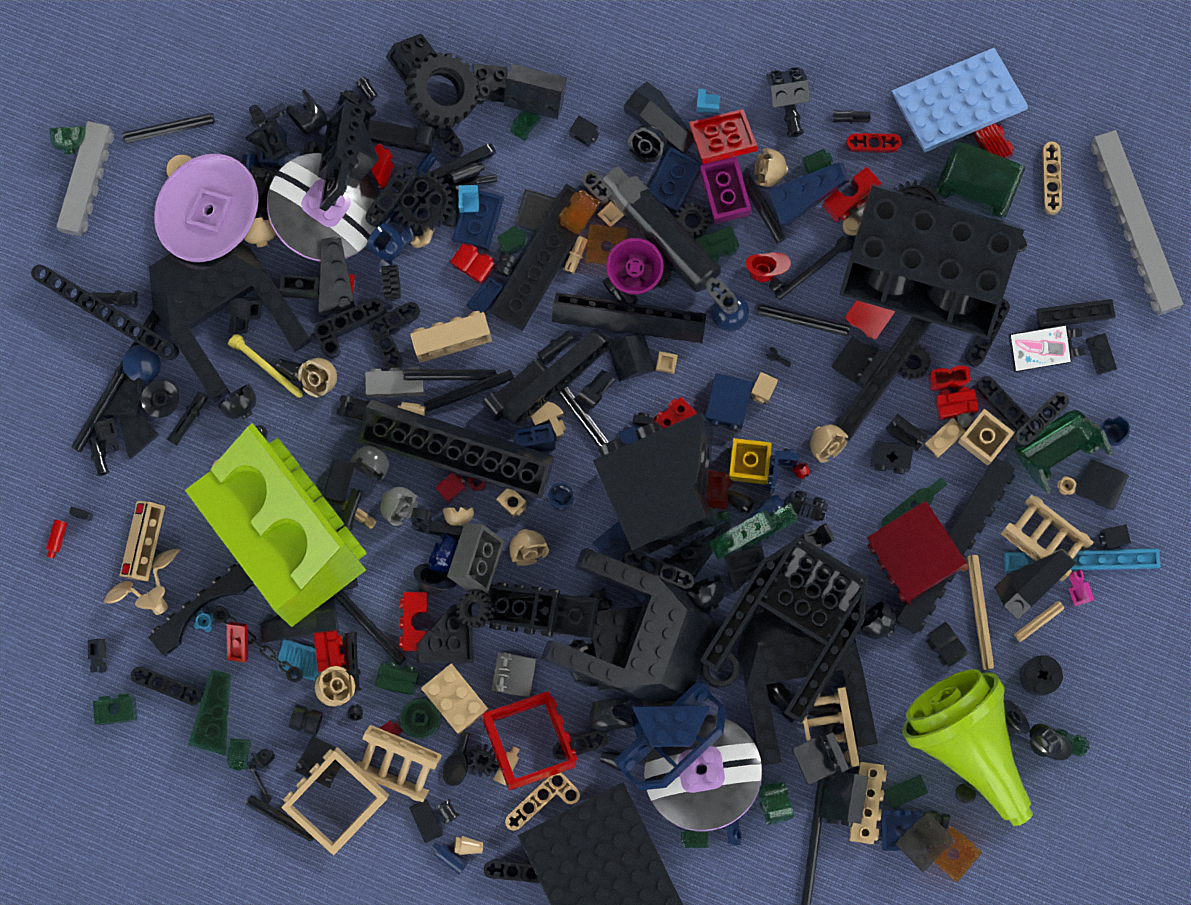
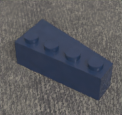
(614, 545)

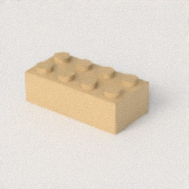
(451, 336)

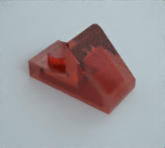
(718, 489)

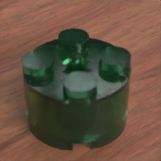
(410, 716)
(775, 803)

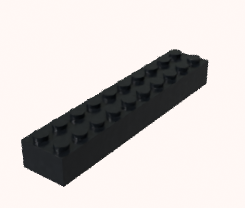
(456, 448)

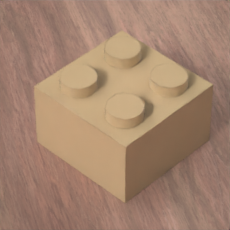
(986, 437)

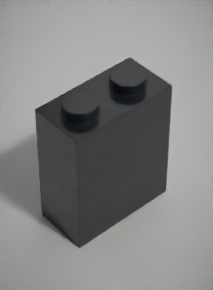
(843, 798)

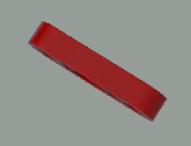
(887, 147)

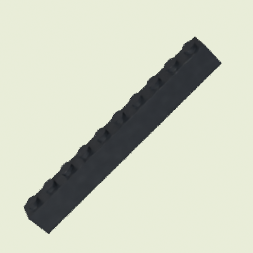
(962, 533)

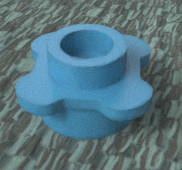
(199, 621)

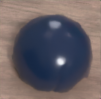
(1116, 430)

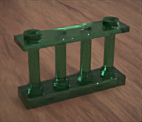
(753, 530)

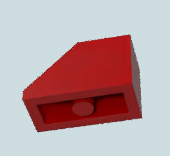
(384, 166)

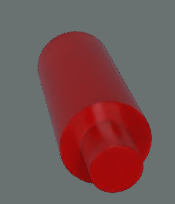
(56, 538)

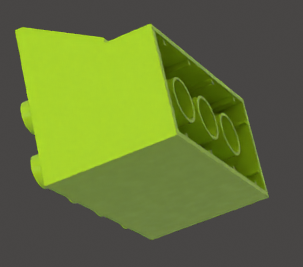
(276, 527)

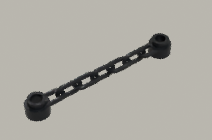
(289, 672)

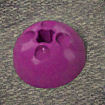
(627, 259)

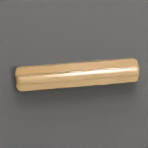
(1039, 621)

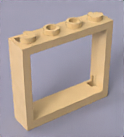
(316, 771)

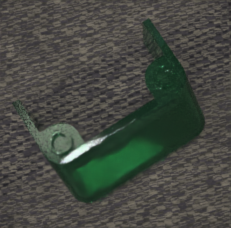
(1057, 442)

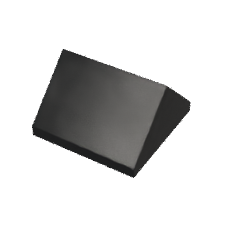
(631, 357)

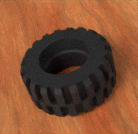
(461, 78)

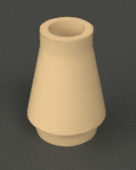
(467, 846)

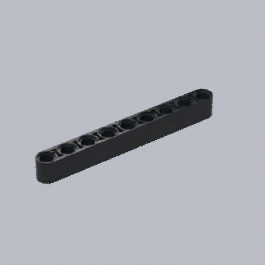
(98, 306)

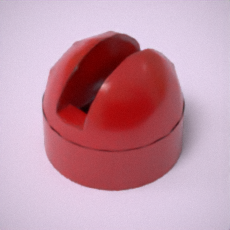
(801, 470)

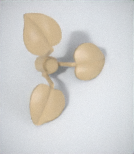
(154, 598)

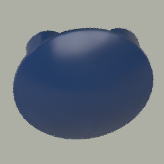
(141, 363)

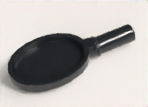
(472, 181)
(456, 764)

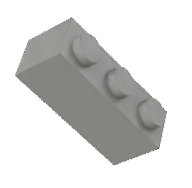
(391, 384)

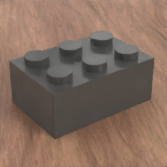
(476, 558)

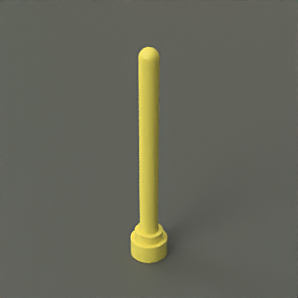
(237, 342)

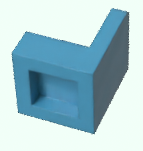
(707, 103)
(468, 198)

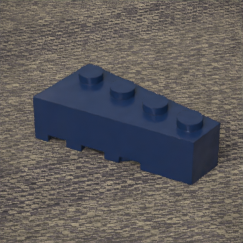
(803, 193)

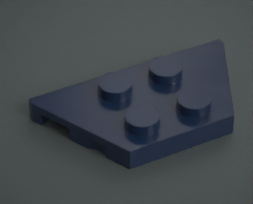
(671, 724)

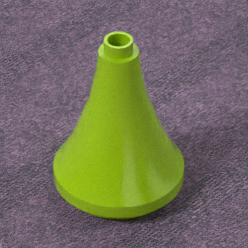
(966, 730)

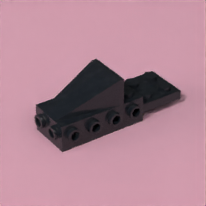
(345, 152)
(541, 611)

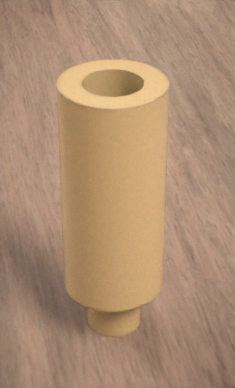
(513, 759)

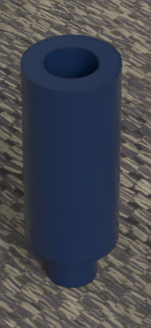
(449, 858)

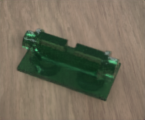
(1079, 743)

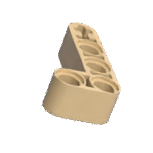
(539, 804)

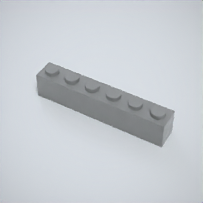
(84, 179)

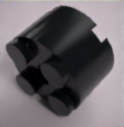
(1052, 678)

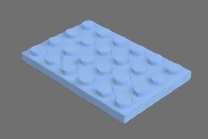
(959, 99)

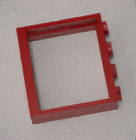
(557, 721)

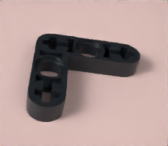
(385, 335)
(422, 523)

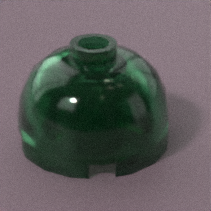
(67, 138)

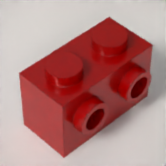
(677, 411)

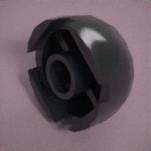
(647, 143)
(239, 403)
(708, 593)
(879, 621)

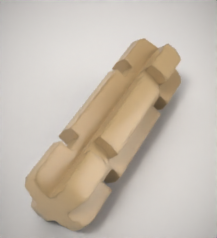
(362, 517)

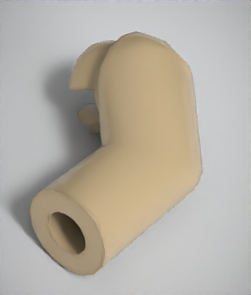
(422, 240)

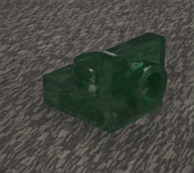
(524, 124)
(238, 754)

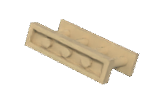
(1029, 544)
(843, 717)
(404, 748)

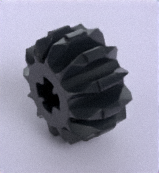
(480, 766)

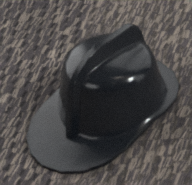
(432, 581)
(1047, 742)

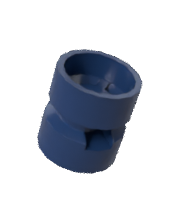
(561, 496)

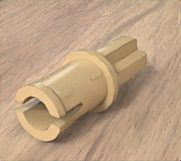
(575, 254)

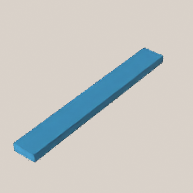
(1096, 560)

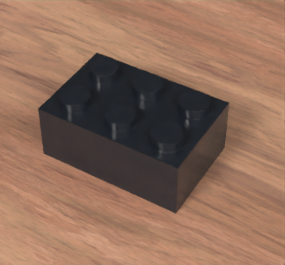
(535, 91)

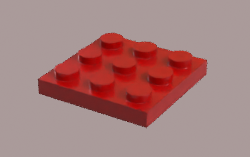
(723, 136)

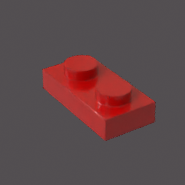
(237, 641)

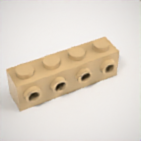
(866, 831)

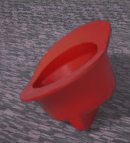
(766, 266)

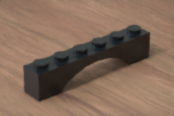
(170, 635)

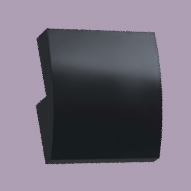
(1102, 484)

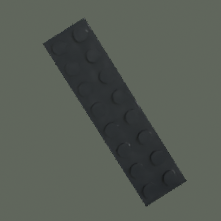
(537, 266)

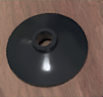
(153, 392)
(1016, 717)

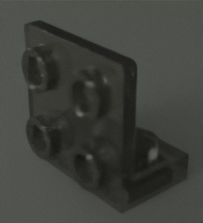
(925, 841)

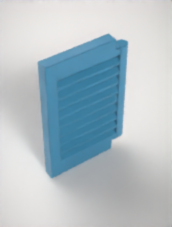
(301, 657)

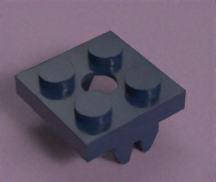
(890, 821)

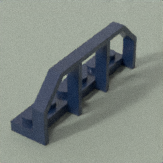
(641, 746)

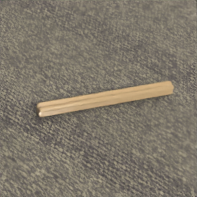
(980, 612)

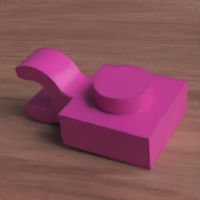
(1080, 591)

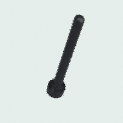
(841, 246)

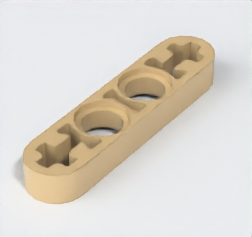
(1051, 178)

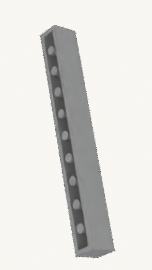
(1136, 222)

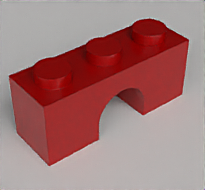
(841, 206)
(412, 605)

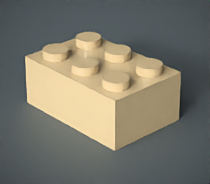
(455, 699)

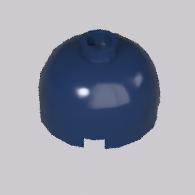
(733, 321)

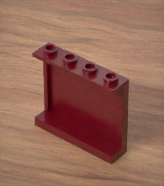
(916, 552)

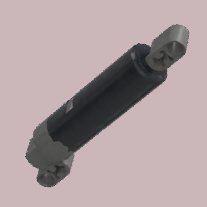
(663, 231)

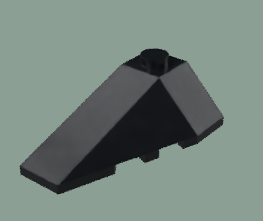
(652, 108)
(1025, 586)

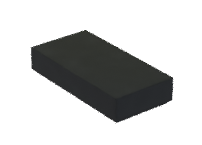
(426, 821)

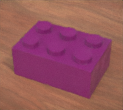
(725, 190)

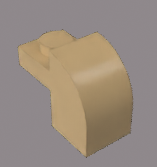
(550, 414)

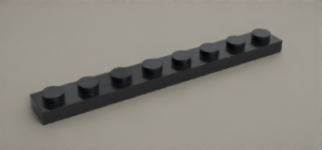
(883, 376)

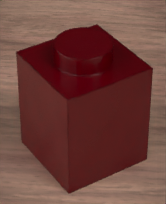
(451, 487)

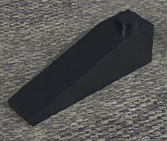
(320, 620)

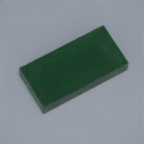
(906, 791)

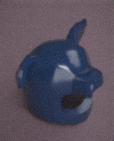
(387, 243)

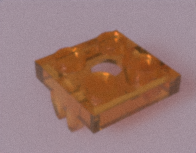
(597, 236)
(968, 855)

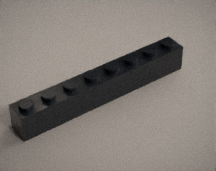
(629, 317)

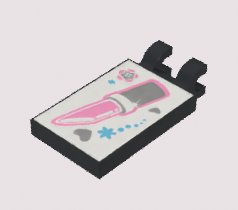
(1043, 347)

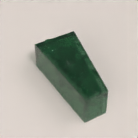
(212, 719)

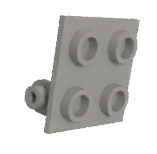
(513, 674)

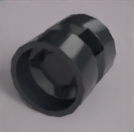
(305, 719)

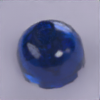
(443, 554)

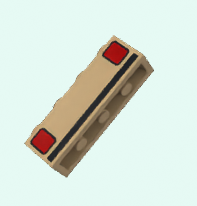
(142, 541)

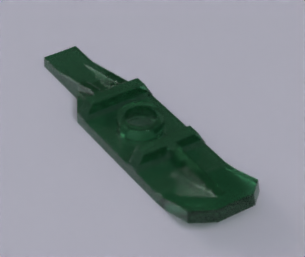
(919, 497)

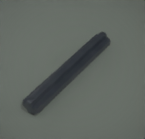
(763, 209)
(279, 817)

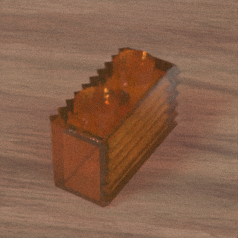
(579, 212)

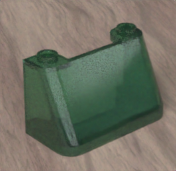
(980, 177)

